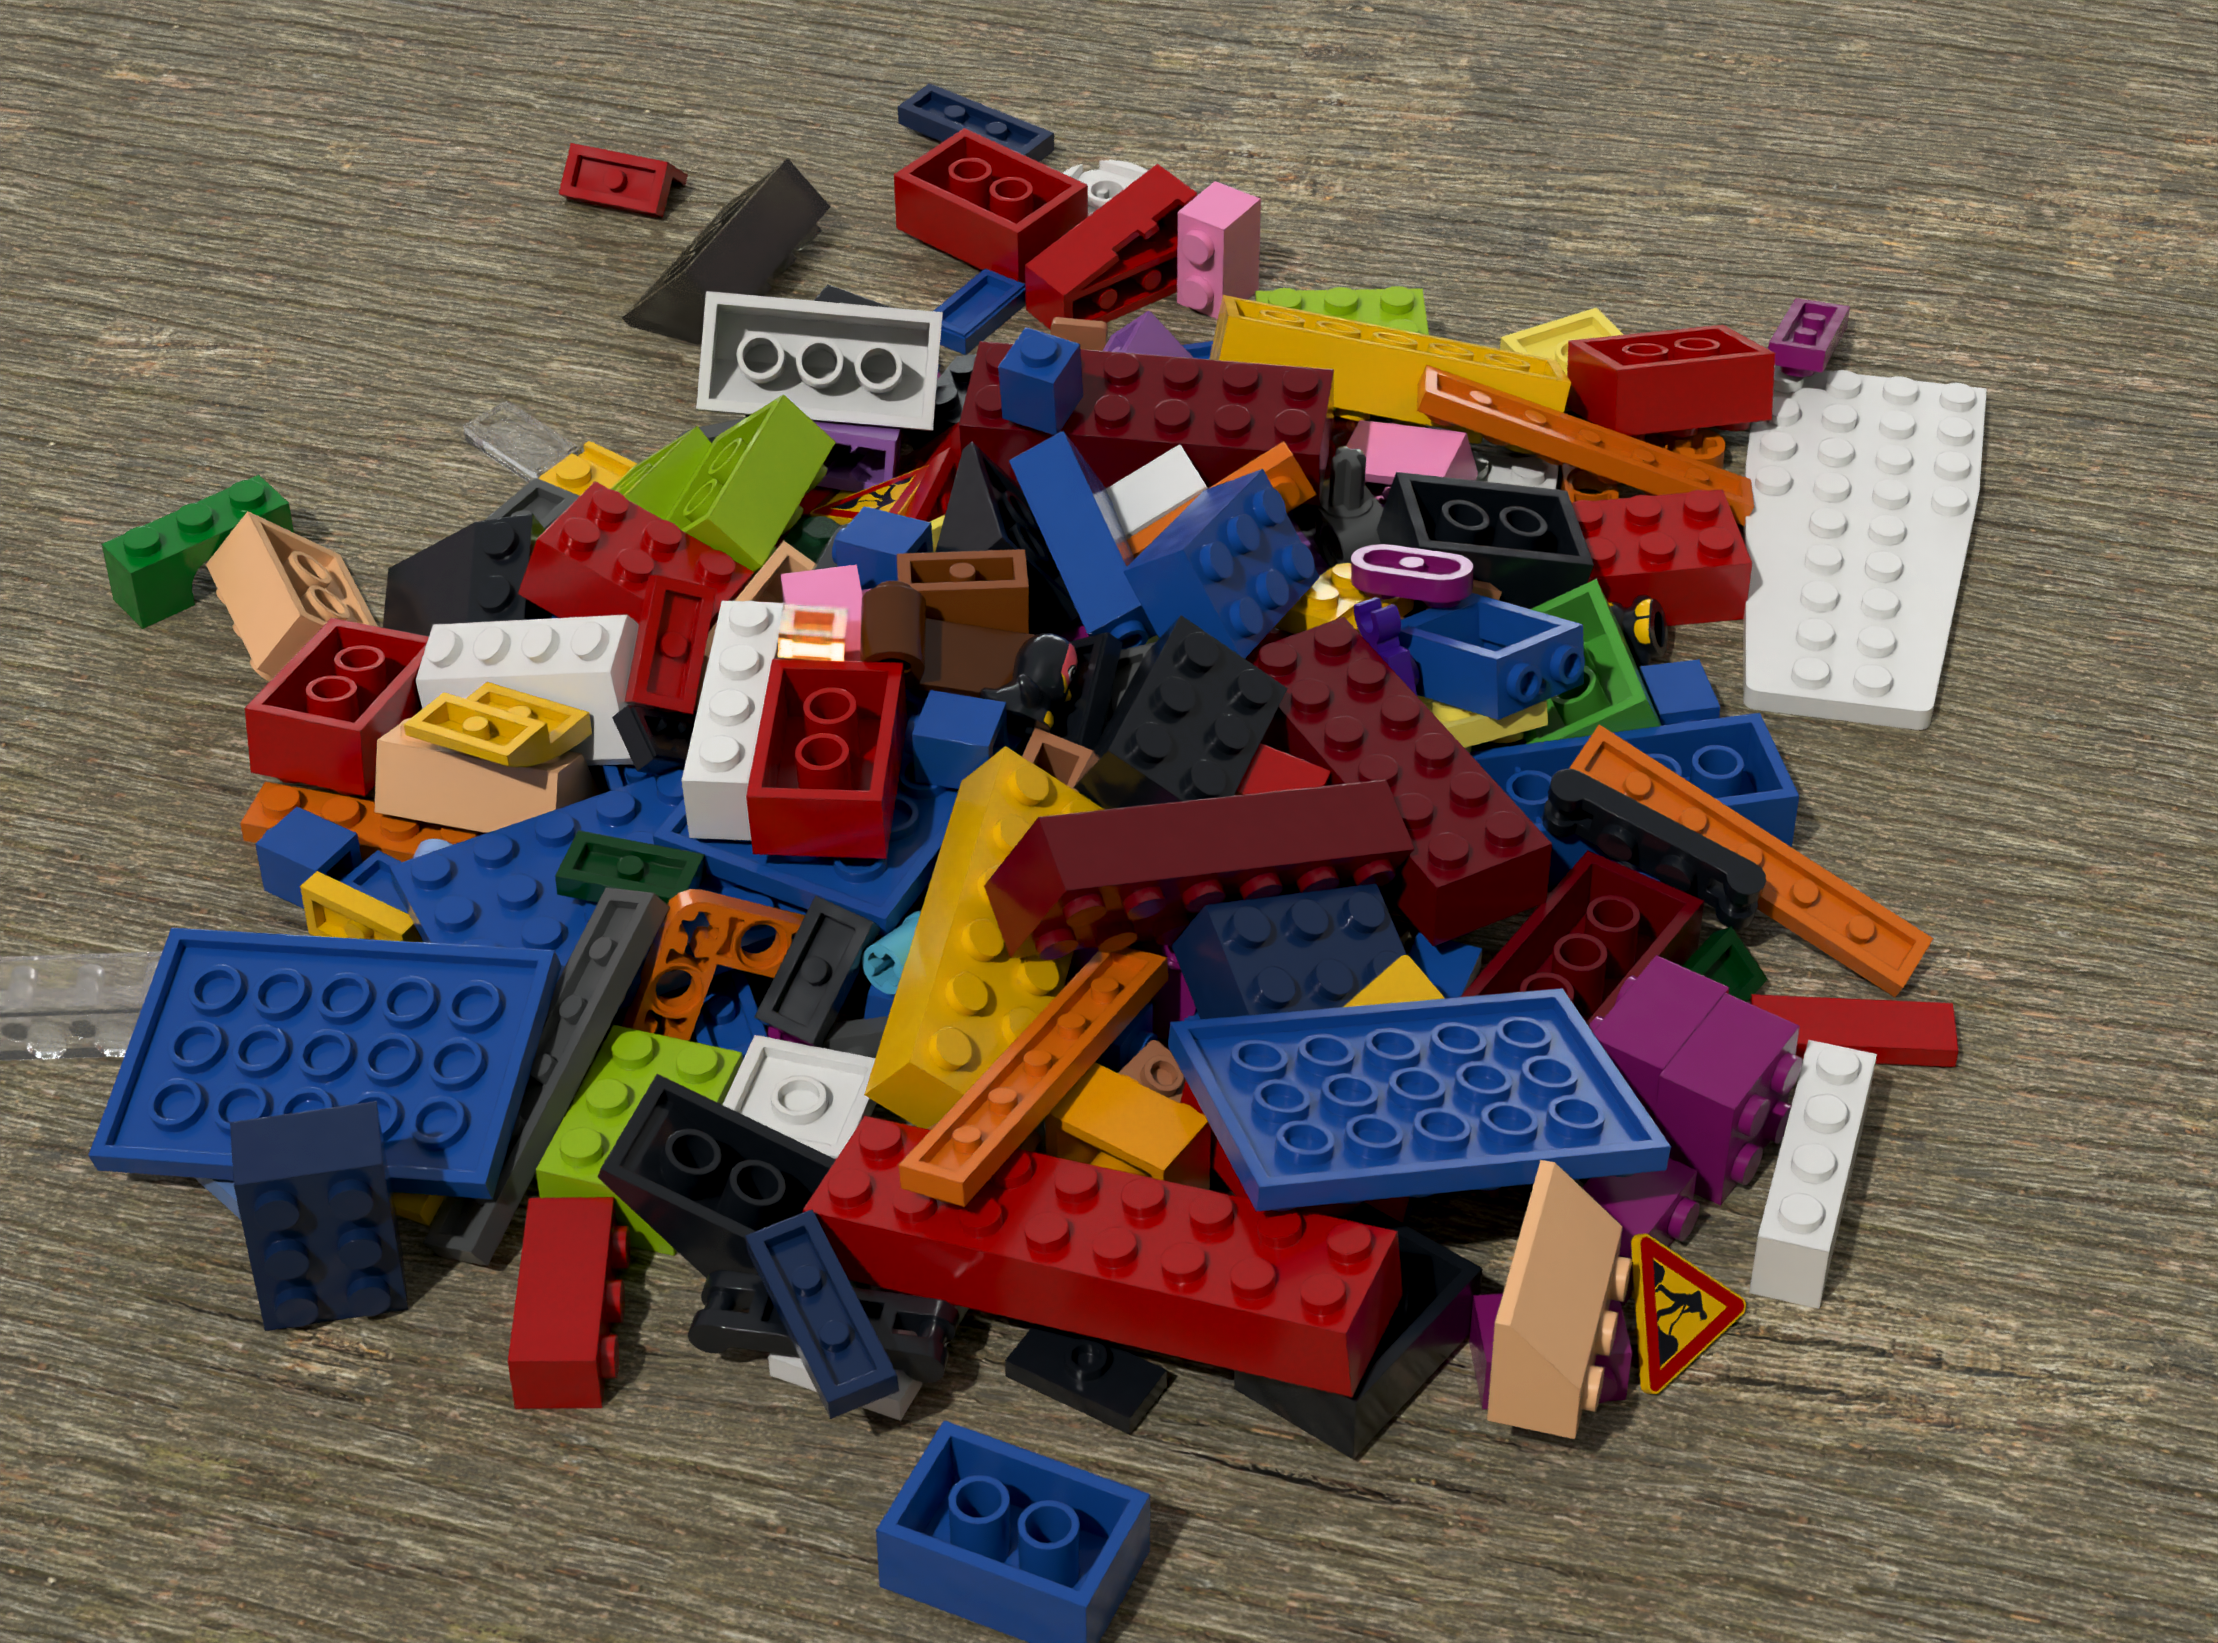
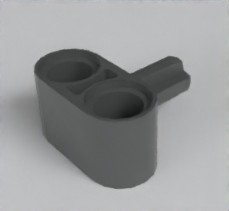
(1346, 510)

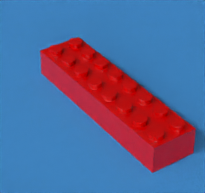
(1121, 1259)

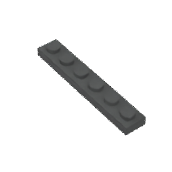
(575, 1025)

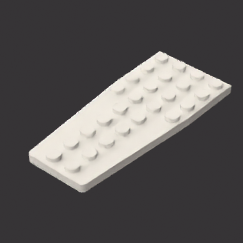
(1857, 544)

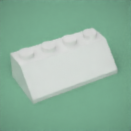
(823, 356)
(557, 659)

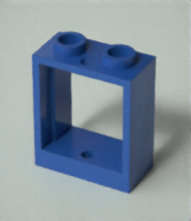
(1493, 655)

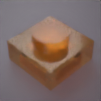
(812, 632)

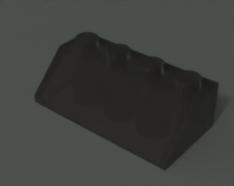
(733, 253)

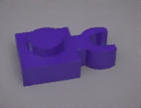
(1381, 630)

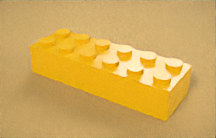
(1378, 364)
(959, 987)

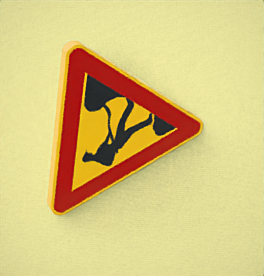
(889, 496)
(1676, 1311)

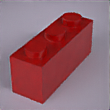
(567, 1303)

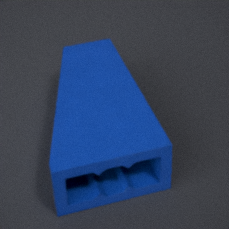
(1083, 538)

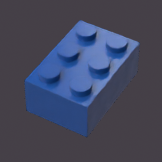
(1225, 565)
(1013, 1539)

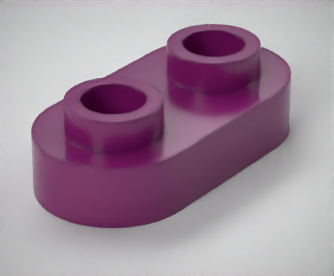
(1412, 573)

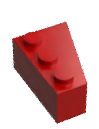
(1114, 257)

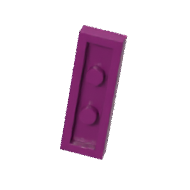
(1808, 336)

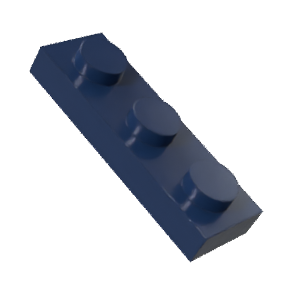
(943, 113)
(822, 1314)

